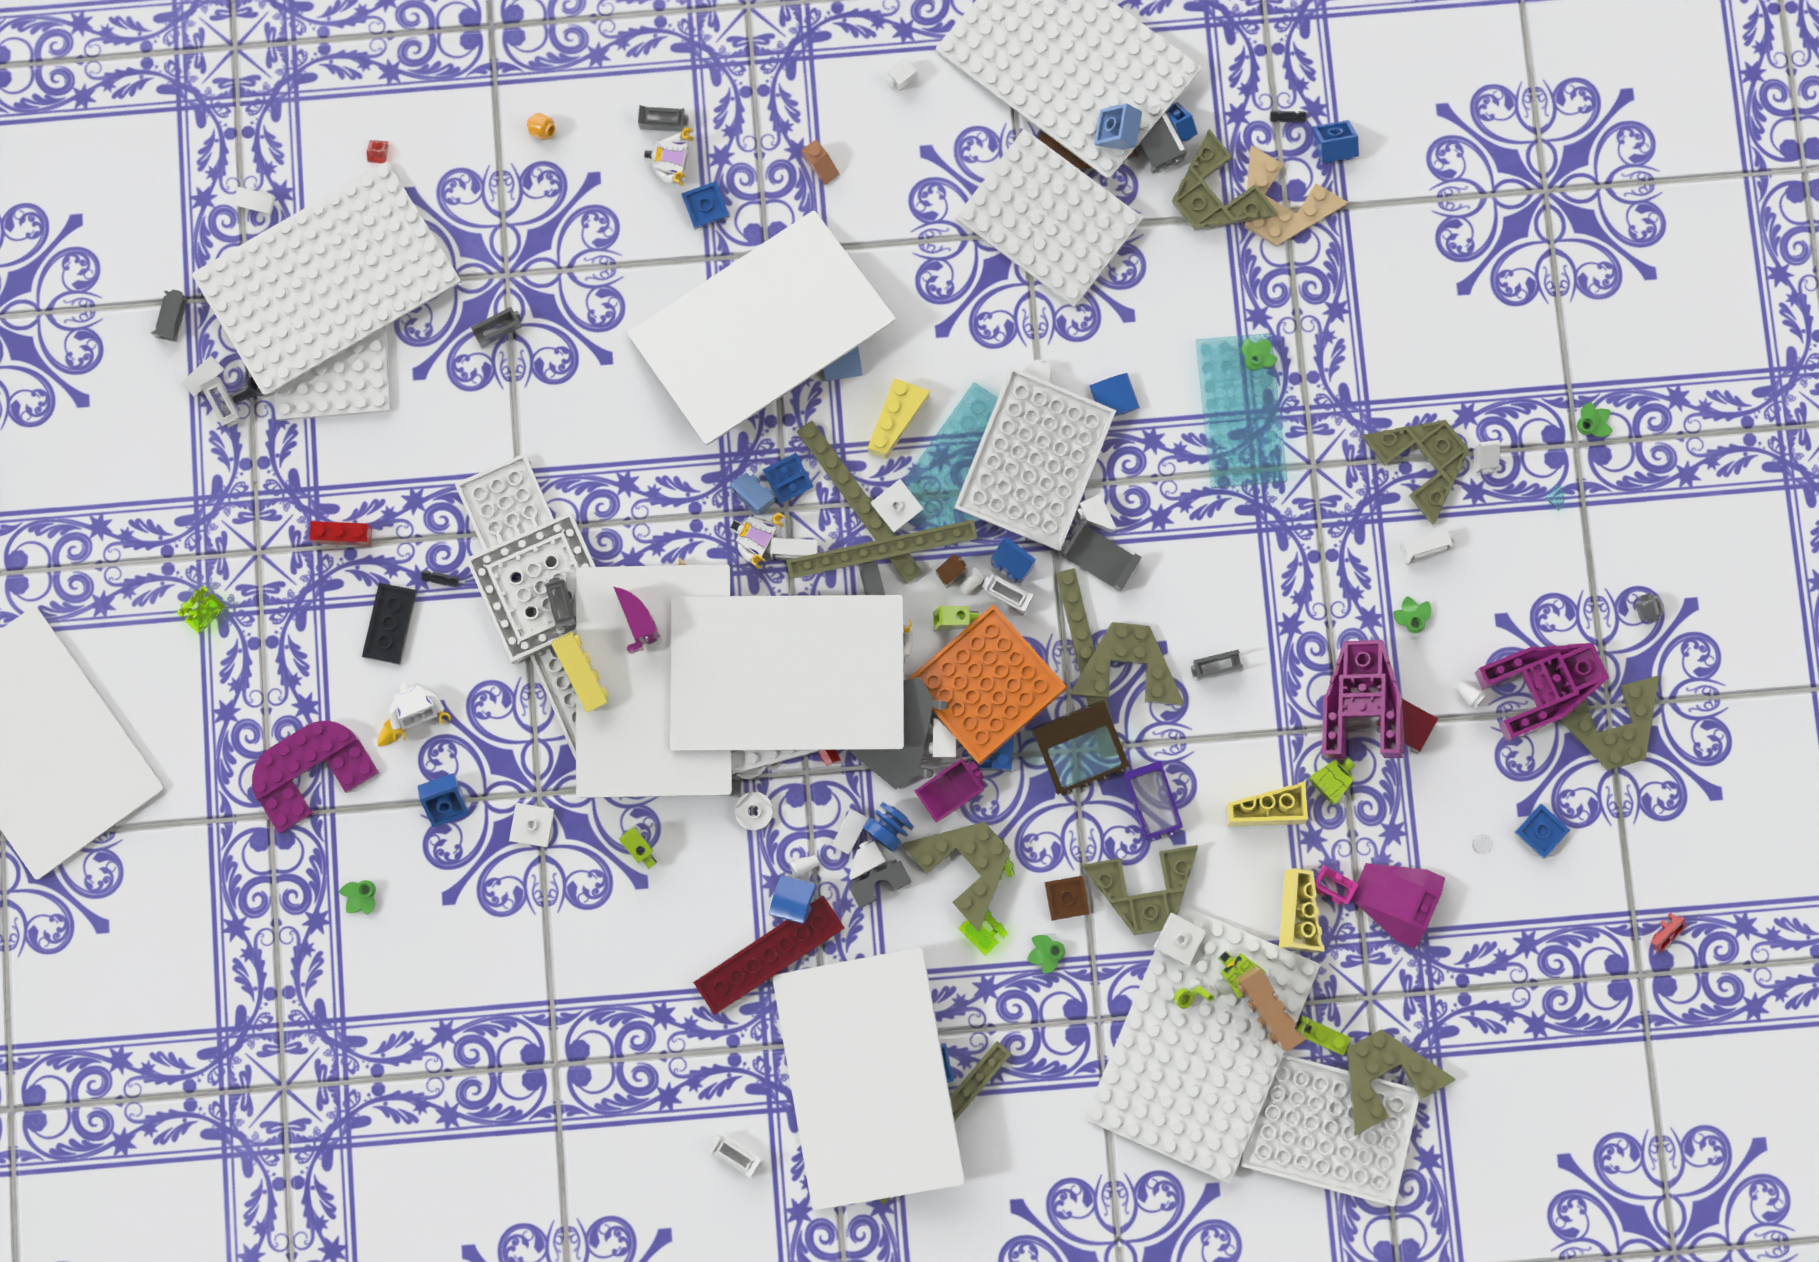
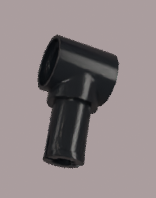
(246, 392)

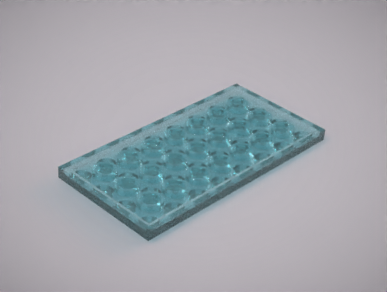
(1240, 415)
(946, 461)

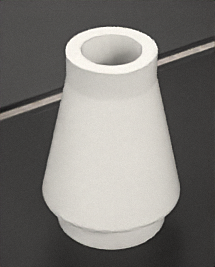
(971, 581)
(1470, 694)
(803, 865)

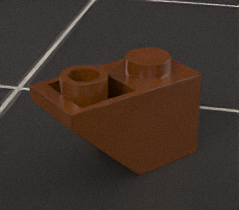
(951, 570)

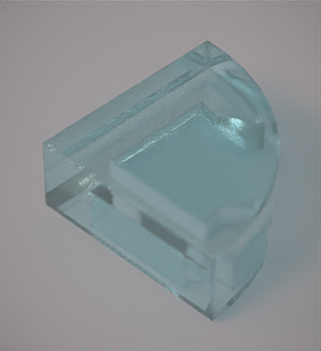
(1556, 497)

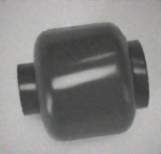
(1649, 607)

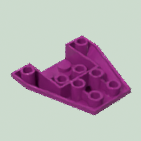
(1399, 899)

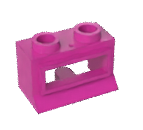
(1351, 885)

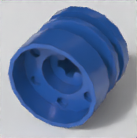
(888, 827)

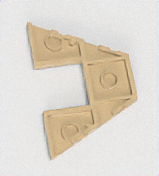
(1286, 224)

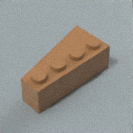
(1269, 1009)

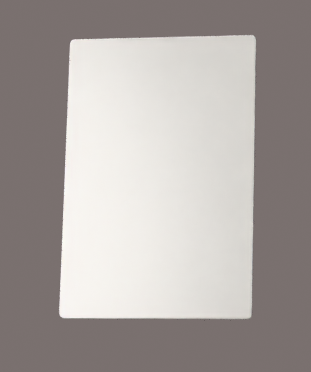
(1068, 62)
(325, 278)
(761, 327)
(786, 673)
(627, 740)
(62, 751)
(1198, 1073)
(868, 1079)

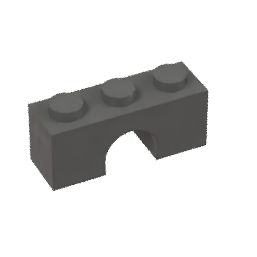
(863, 889)

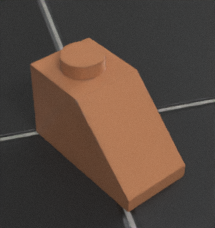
(820, 162)

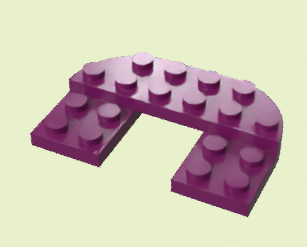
(298, 753)

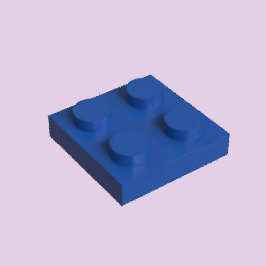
(705, 205)
(1542, 831)

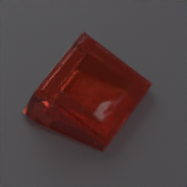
(377, 151)

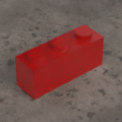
(340, 533)

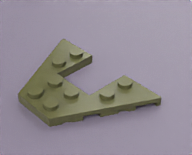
(1200, 204)
(1439, 446)
(1128, 645)
(1620, 744)
(981, 849)
(1151, 910)
(1377, 1056)

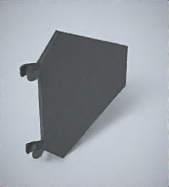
(904, 764)

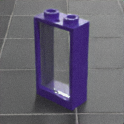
(1153, 801)

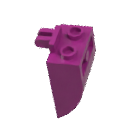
(639, 620)
(951, 789)

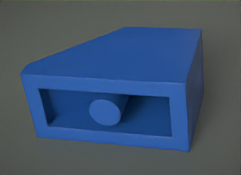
(1182, 121)

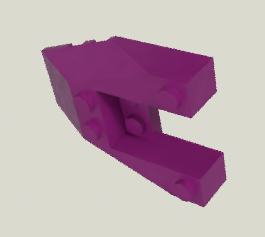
(1555, 677)
(1362, 688)

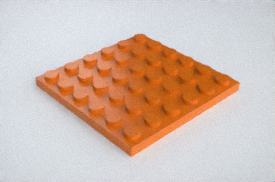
(990, 684)

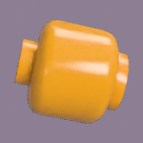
(541, 126)

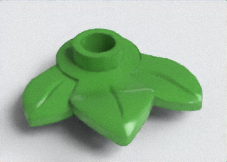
(1258, 352)
(1595, 419)
(1413, 612)
(357, 898)
(1043, 954)

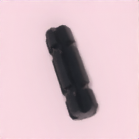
(1288, 116)
(439, 578)

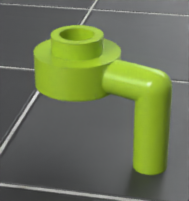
(1184, 998)

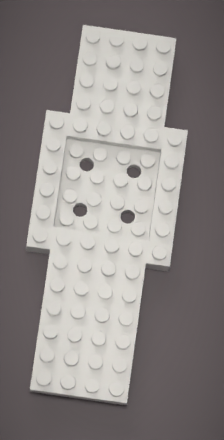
(520, 538)

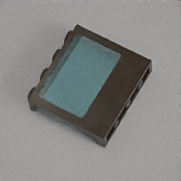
(1080, 748)

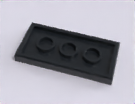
(389, 623)

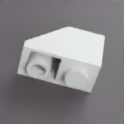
(943, 741)

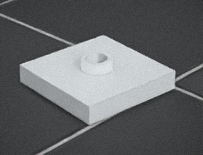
(897, 505)
(531, 825)
(1179, 939)

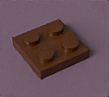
(1067, 898)

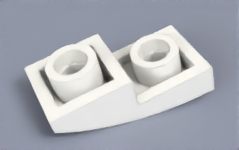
(254, 200)
(206, 371)
(849, 831)

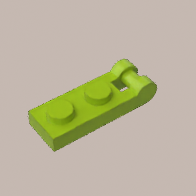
(1323, 1035)

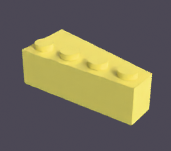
(899, 410)
(579, 671)
(1276, 807)
(1299, 913)

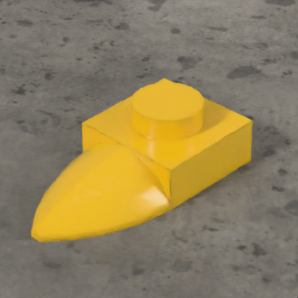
(386, 734)

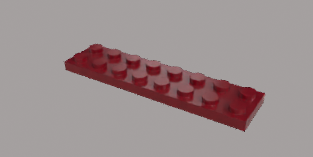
(767, 956)

